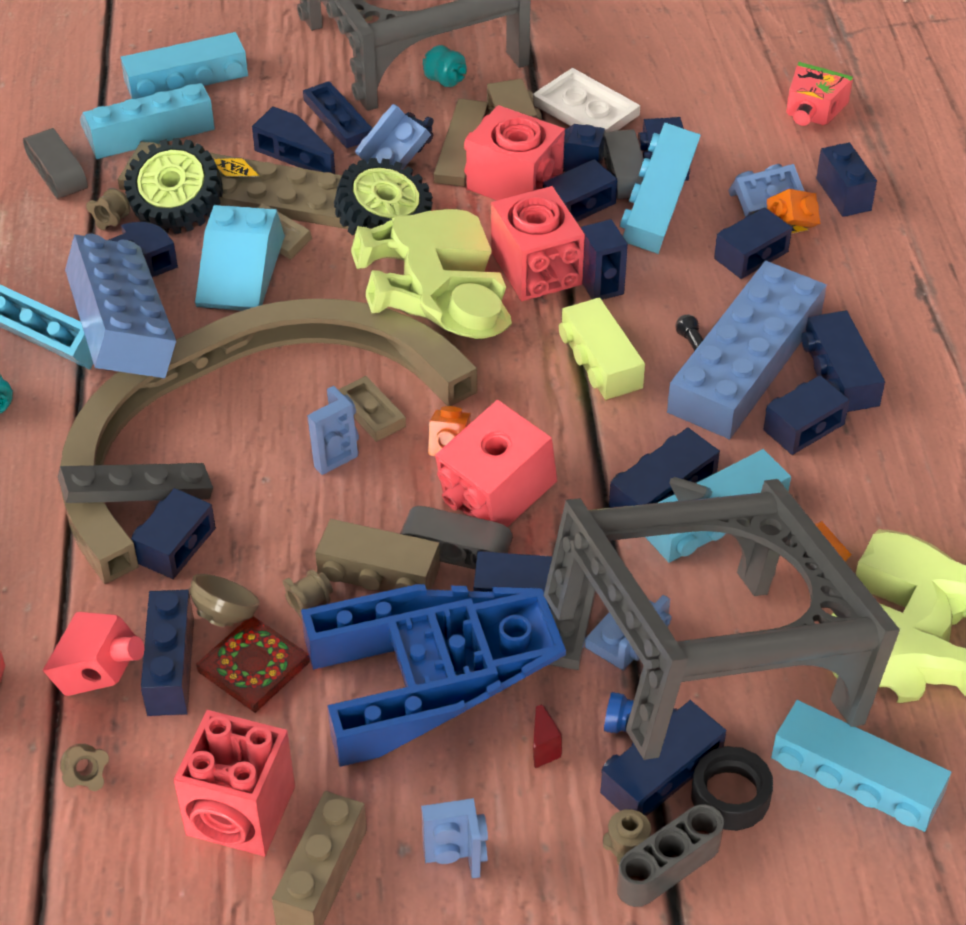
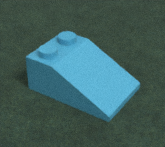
(238, 257)

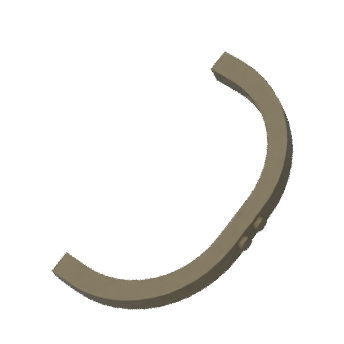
(227, 340)

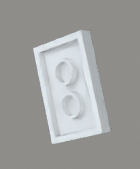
(584, 101)

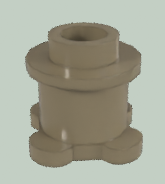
(109, 208)
(308, 591)
(92, 774)
(625, 832)

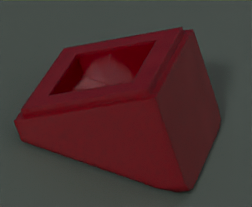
(547, 738)

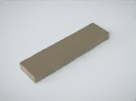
(452, 158)

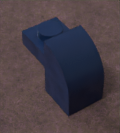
(154, 243)

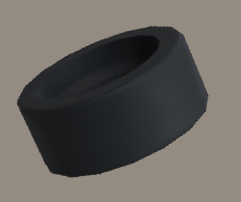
(741, 762)

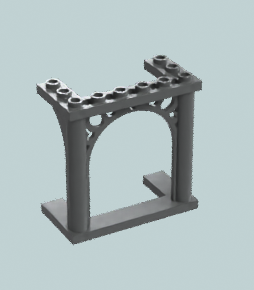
(380, 42)
(766, 526)

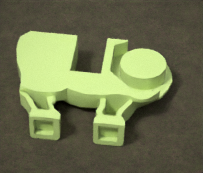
(442, 271)
(934, 599)

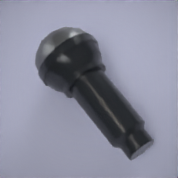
(688, 327)

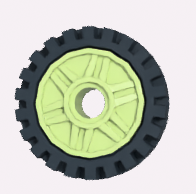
(151, 182)
(377, 193)

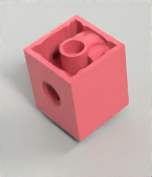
(512, 154)
(537, 243)
(496, 466)
(235, 782)

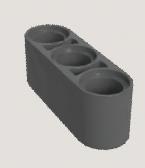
(623, 160)
(55, 163)
(457, 534)
(662, 871)

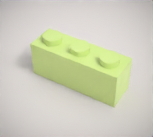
(602, 348)

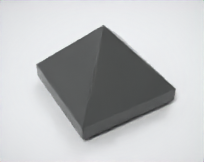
(688, 490)

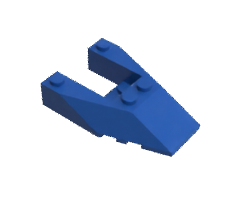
(449, 648)

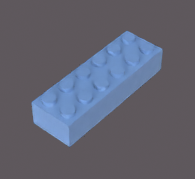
(119, 306)
(745, 350)

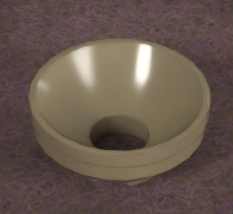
(222, 600)

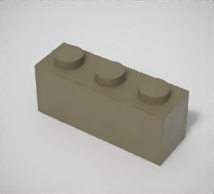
(376, 557)
(320, 861)

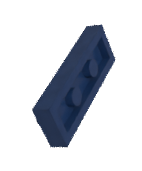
(337, 114)

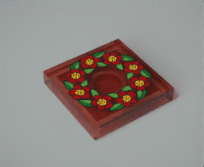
(253, 663)

